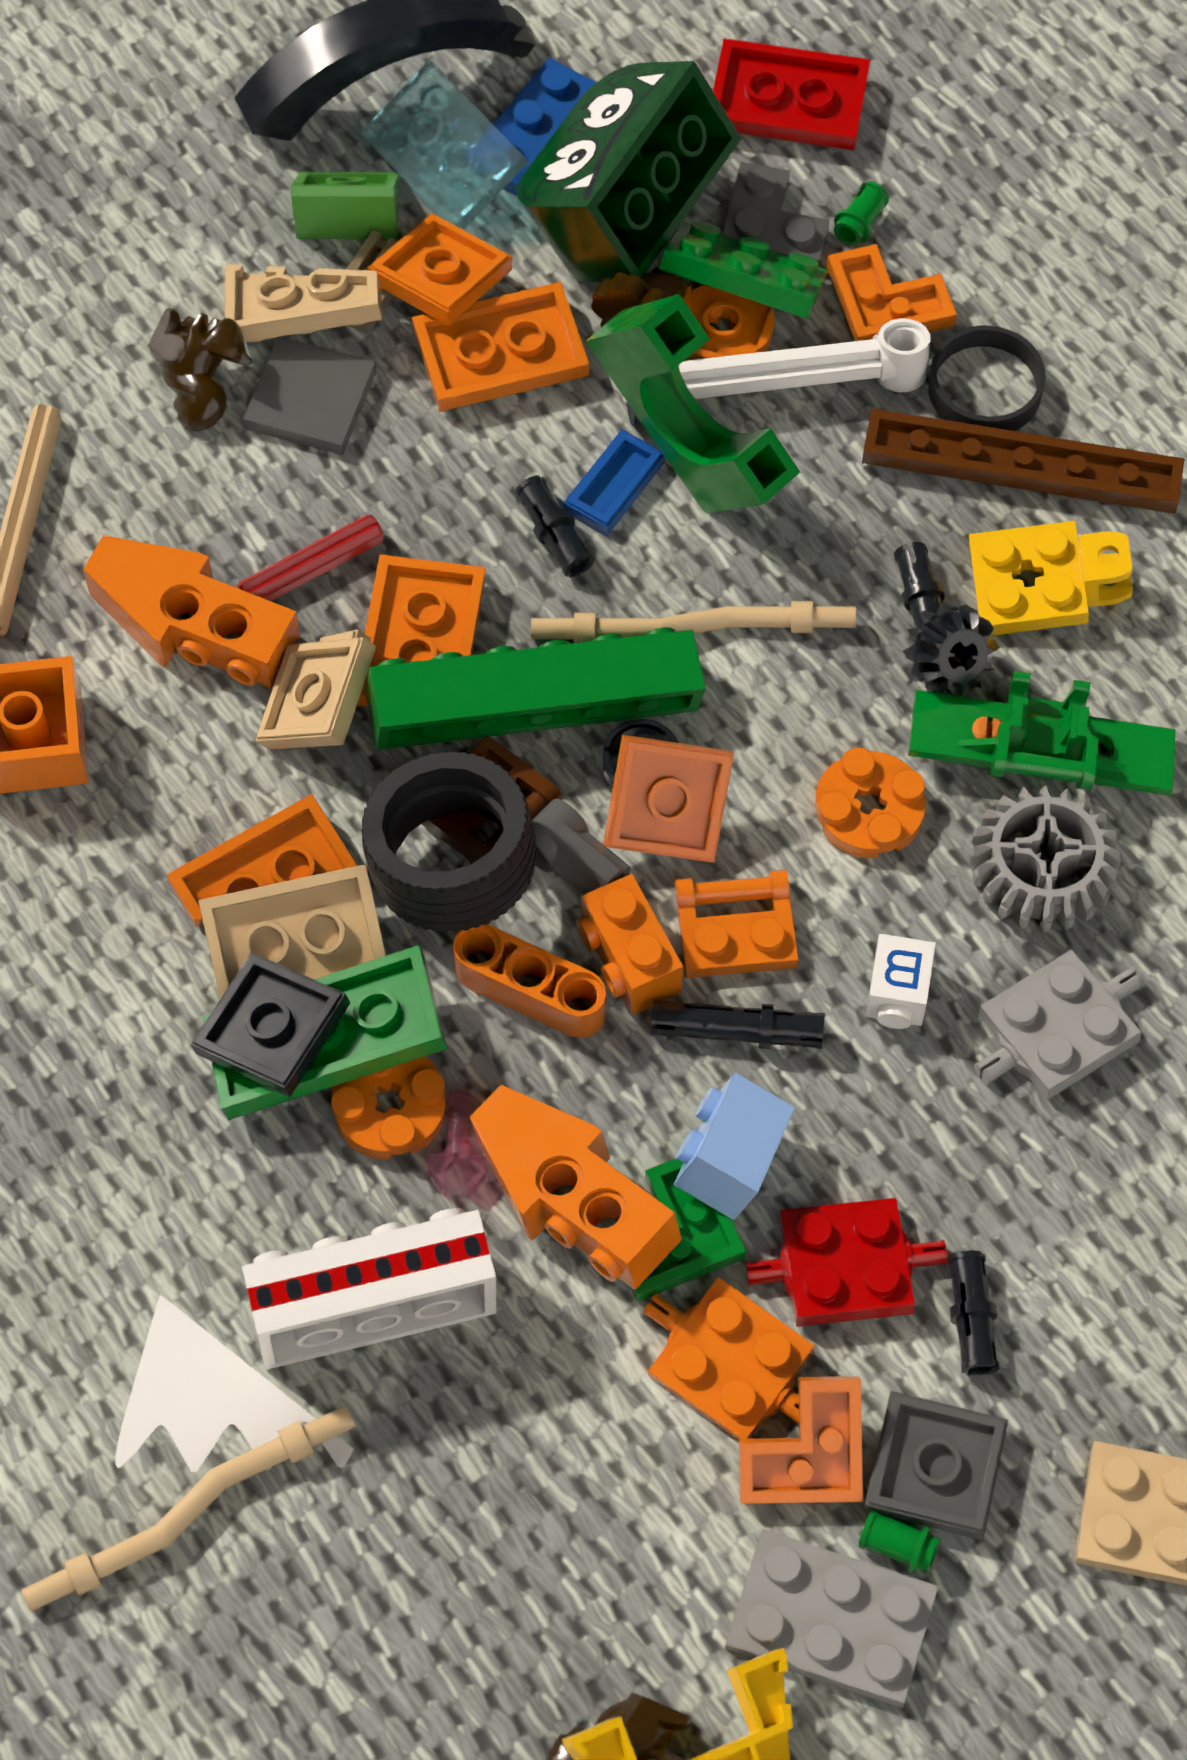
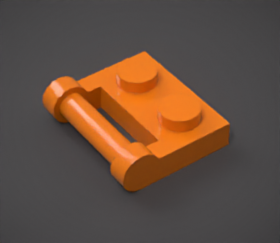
(736, 940)

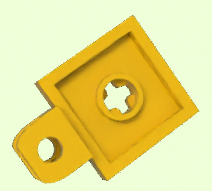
(1069, 579)

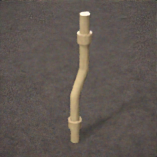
(799, 617)
(85, 1571)

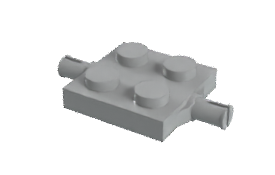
(1059, 1024)

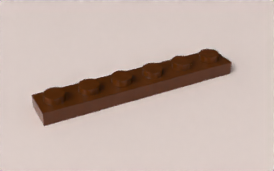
(1023, 460)

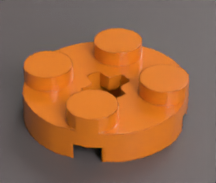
(750, 322)
(862, 774)
(395, 1131)

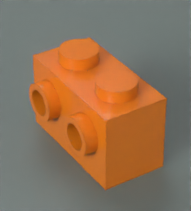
(631, 945)

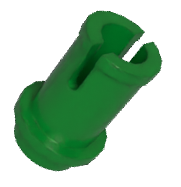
(855, 222)
(900, 1542)

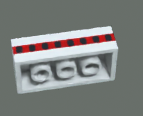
(371, 1287)

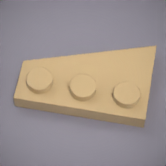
(295, 304)

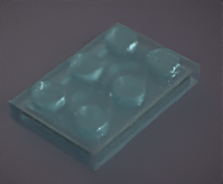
(444, 146)

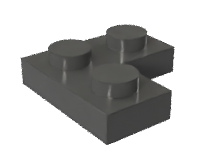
(758, 214)

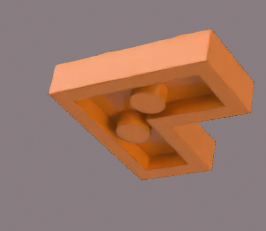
(872, 300)
(818, 1464)

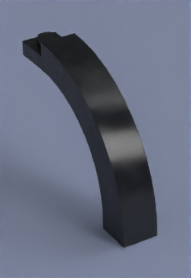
(363, 40)

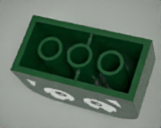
(627, 168)

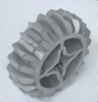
(1087, 852)

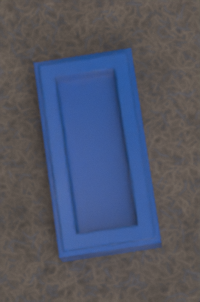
(614, 482)

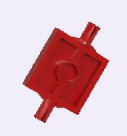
(846, 1262)

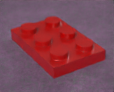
(792, 93)

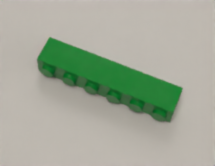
(534, 688)

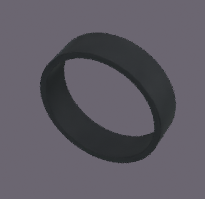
(987, 337)

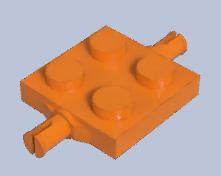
(729, 1359)

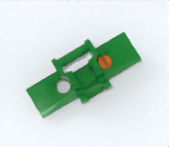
(1042, 739)

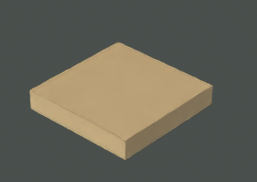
(315, 694)

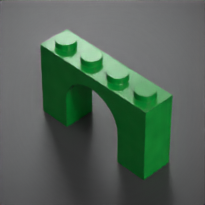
(715, 464)

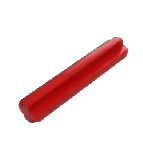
(314, 559)

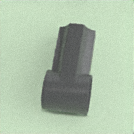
(571, 851)

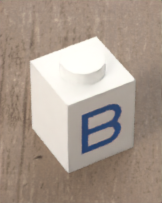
(900, 981)

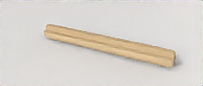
(25, 503)

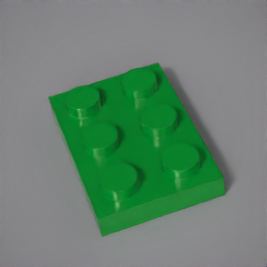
(744, 268)

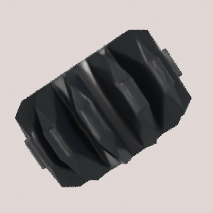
(970, 644)

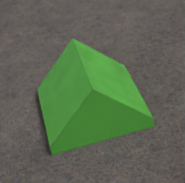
(345, 204)

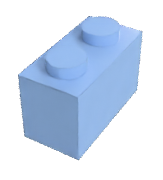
(733, 1145)

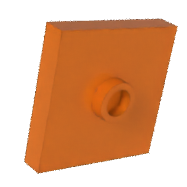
(441, 268)
(668, 798)

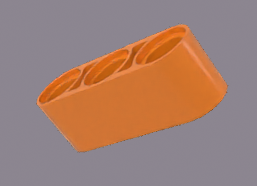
(544, 1002)

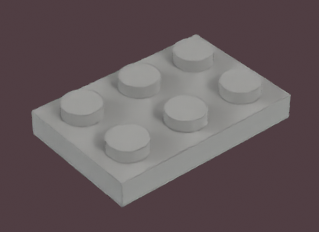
(833, 1617)

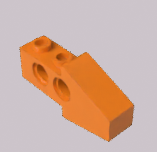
(154, 584)
(543, 1149)

